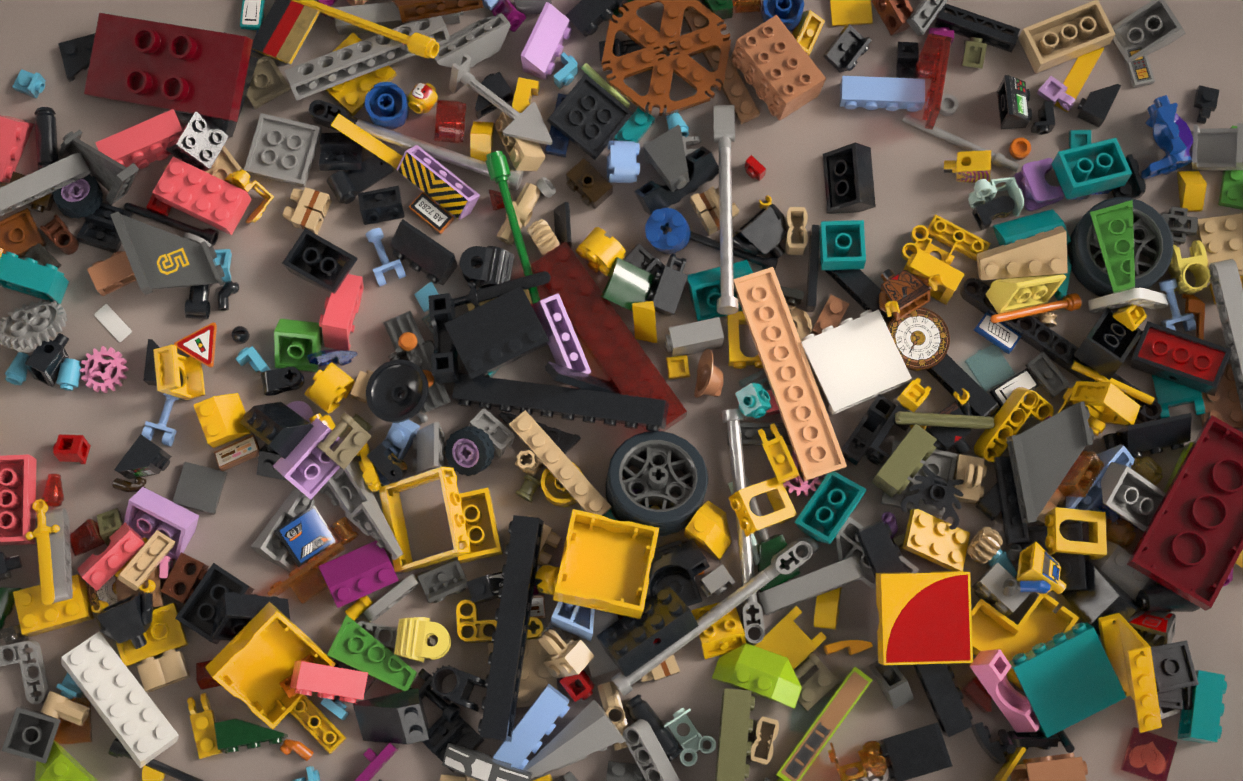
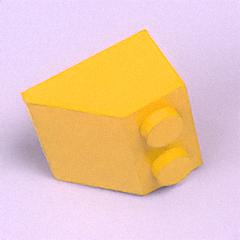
(221, 419)

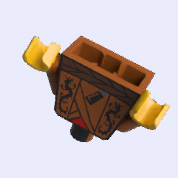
(905, 292)

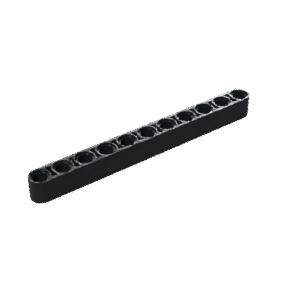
(1052, 340)
(946, 372)

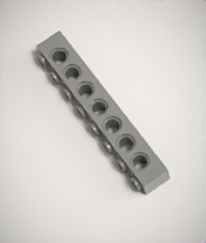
(360, 58)

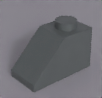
(892, 683)

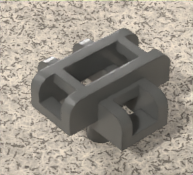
(1180, 224)

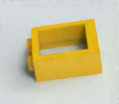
(928, 265)
(1105, 402)

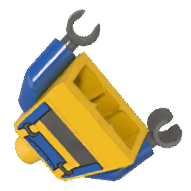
(1036, 571)

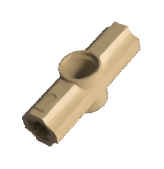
(523, 208)
(611, 701)

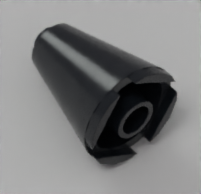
(1161, 599)

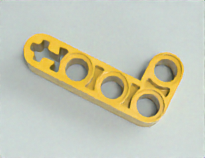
(985, 447)
(479, 626)

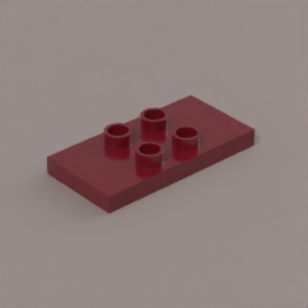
(168, 66)
(1199, 520)

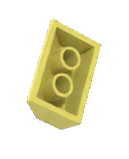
(1023, 292)

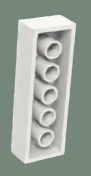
(119, 699)

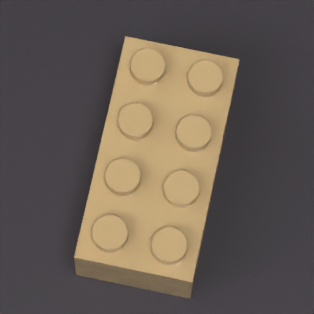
(1066, 36)

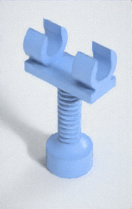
(374, 236)
(1188, 321)
(169, 435)

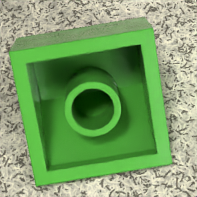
(296, 341)

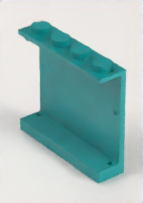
(1067, 678)

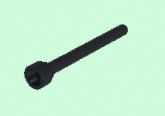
(207, 234)
(764, 262)
(118, 750)

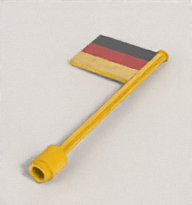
(291, 21)

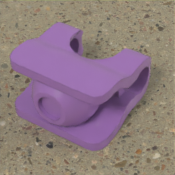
(1034, 187)

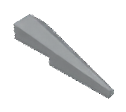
(352, 494)
(268, 542)
(582, 736)

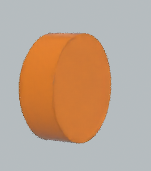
(1020, 148)

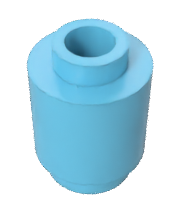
(69, 374)

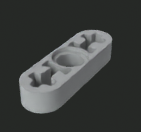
(391, 598)

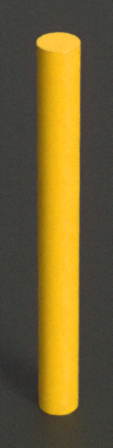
(1121, 386)

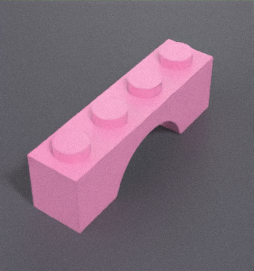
(992, 670)

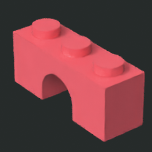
(122, 548)

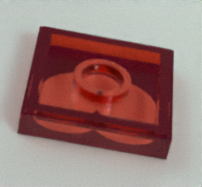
(1148, 755)

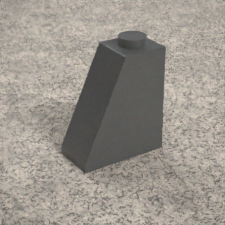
(668, 158)

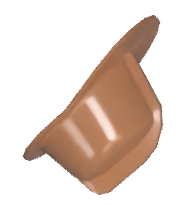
(709, 377)

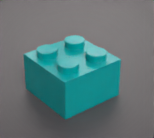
(842, 245)

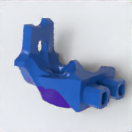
(1170, 135)

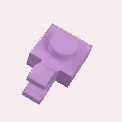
(1055, 91)

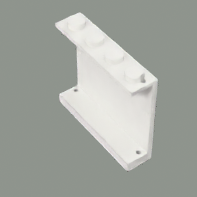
(855, 361)

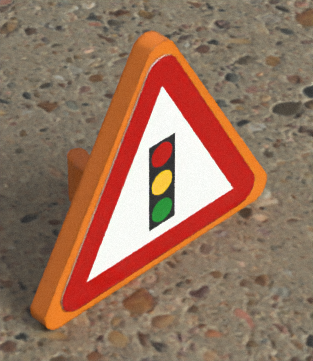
(200, 344)

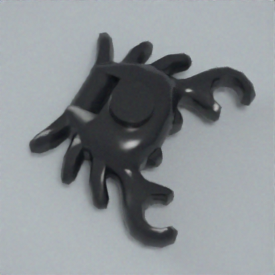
(936, 492)

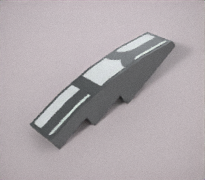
(481, 765)

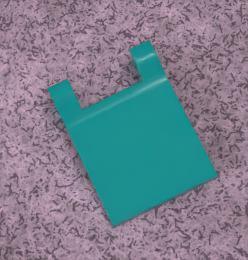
(1175, 394)

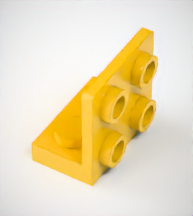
(722, 635)

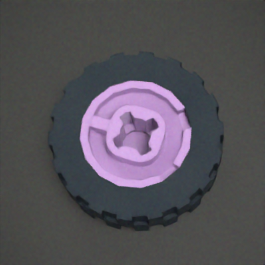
(79, 197)
(469, 450)

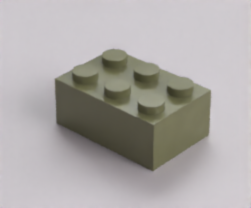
(905, 461)

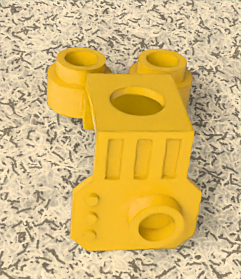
(241, 180)
(925, 245)
(1096, 424)

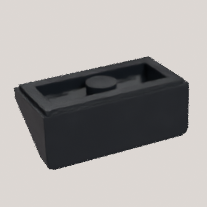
(562, 223)

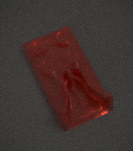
(933, 66)

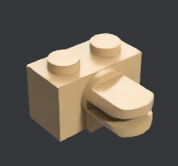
(971, 471)
(566, 656)

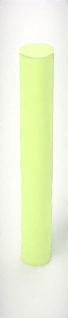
(599, 80)

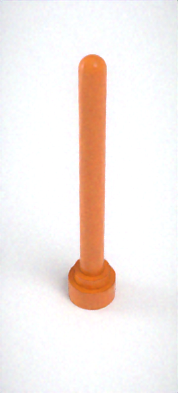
(1070, 302)

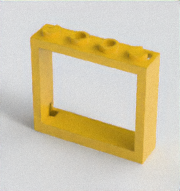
(394, 515)

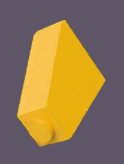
(710, 530)

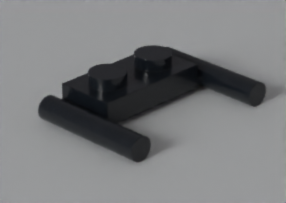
(1012, 740)

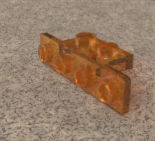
(309, 580)

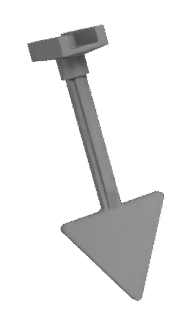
(524, 126)

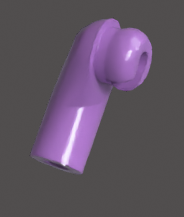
(890, 519)

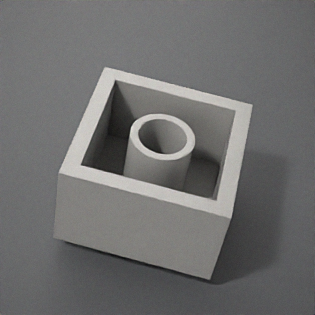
(991, 588)

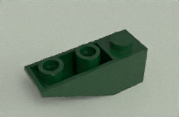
(240, 733)

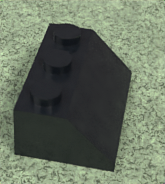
(849, 179)
(423, 253)
(276, 426)
(1156, 435)
(237, 610)

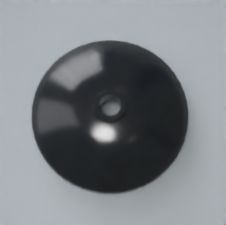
(389, 382)

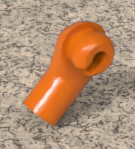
(297, 747)

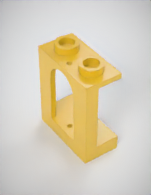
(736, 357)
(168, 376)
(778, 498)
(1095, 548)

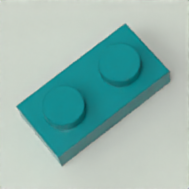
(635, 126)

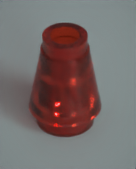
(53, 491)

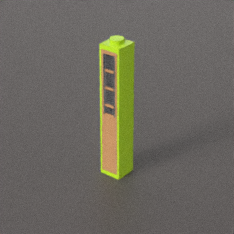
(824, 726)

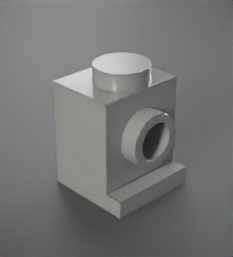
(716, 581)

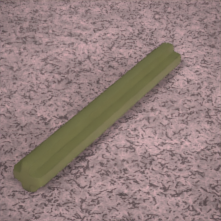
(944, 420)

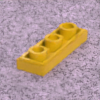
(945, 232)
(325, 732)

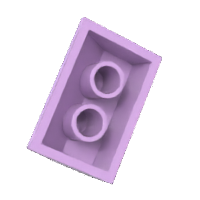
(545, 42)
(307, 465)
(152, 512)

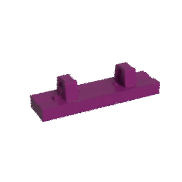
(377, 761)

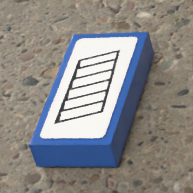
(997, 333)

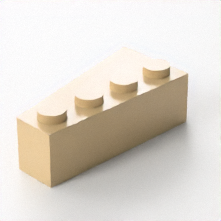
(1026, 257)

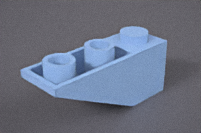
(401, 436)

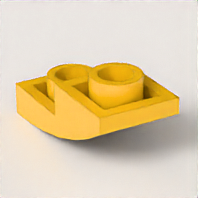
(827, 609)

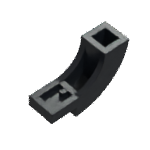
(867, 429)

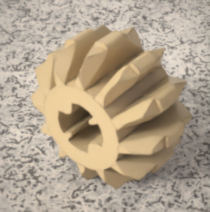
(543, 236)
(984, 545)

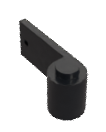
(348, 184)

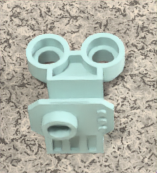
(986, 191)
(693, 741)

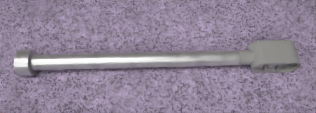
(725, 134)
(733, 418)
(624, 683)

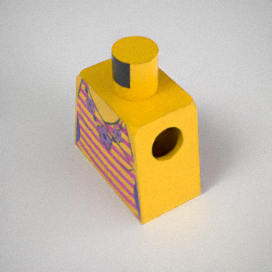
(970, 166)

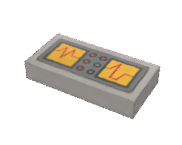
(1139, 69)

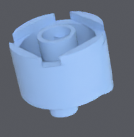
(622, 162)

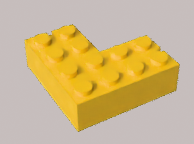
(1038, 625)

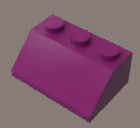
(358, 573)

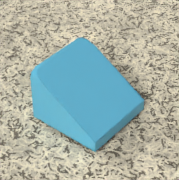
(422, 296)

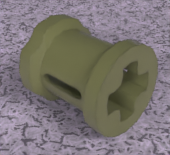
(528, 488)

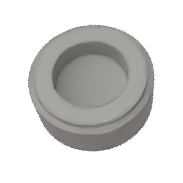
(948, 105)
(546, 187)

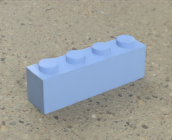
(882, 93)
(532, 727)

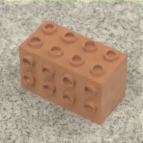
(777, 68)
(1051, 768)

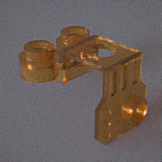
(869, 758)

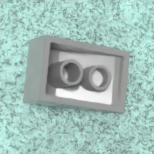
(1150, 25)
(430, 448)

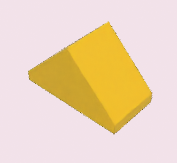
(481, 140)
(1191, 190)

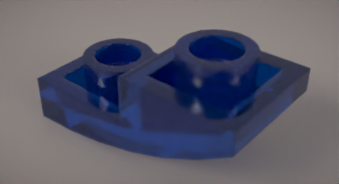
(336, 356)

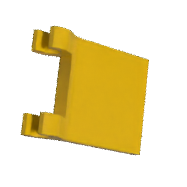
(850, 12)
(789, 640)
(1010, 764)

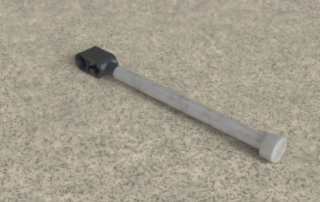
(405, 141)

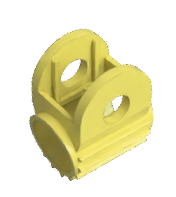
(1196, 264)
(413, 637)

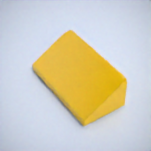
(808, 30)
(1130, 316)
(644, 321)

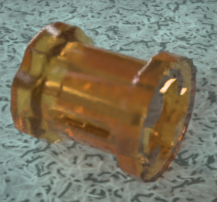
(344, 531)

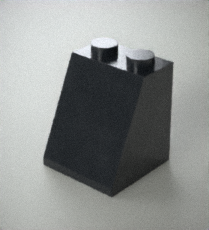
(915, 753)

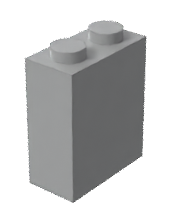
(694, 337)

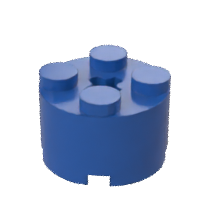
(790, 15)
(387, 94)
(662, 220)

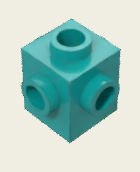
(753, 400)

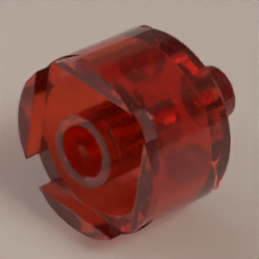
(448, 121)

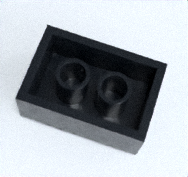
(1107, 345)
(201, 606)

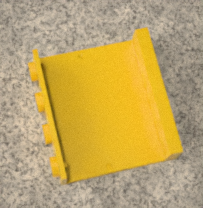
(1133, 667)

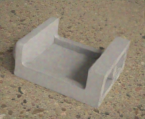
(1217, 148)

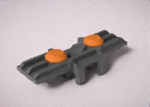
(409, 342)

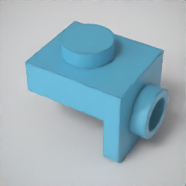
(567, 73)

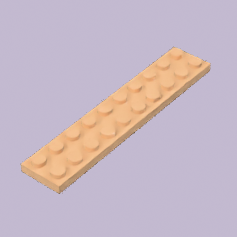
(789, 374)

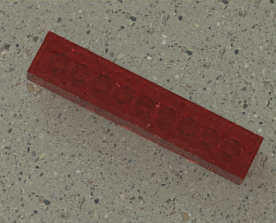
(605, 332)

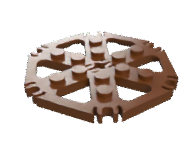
(663, 65)

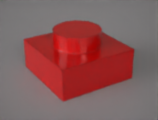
(754, 168)
(158, 206)

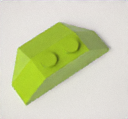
(759, 672)
(61, 767)

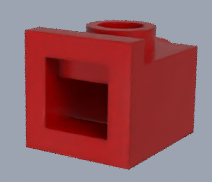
(71, 448)
(574, 690)

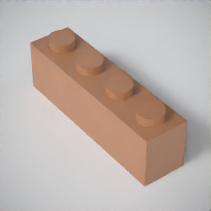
(112, 273)

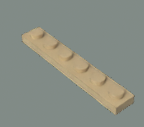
(559, 464)

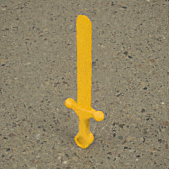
(44, 552)

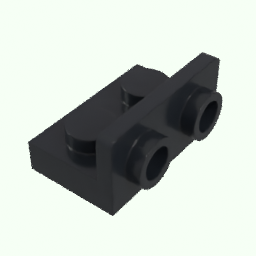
(1135, 186)
(381, 205)

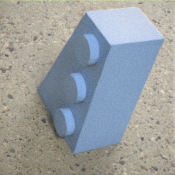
(574, 619)

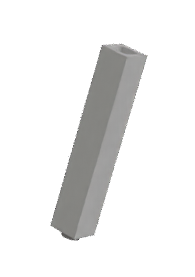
(380, 13)

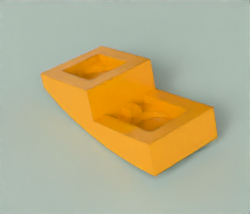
(852, 646)

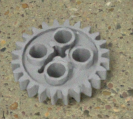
(32, 324)

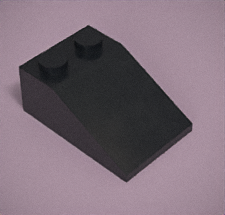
(319, 261)
(1100, 599)
(393, 718)

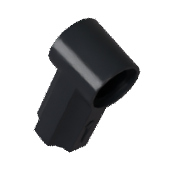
(198, 303)

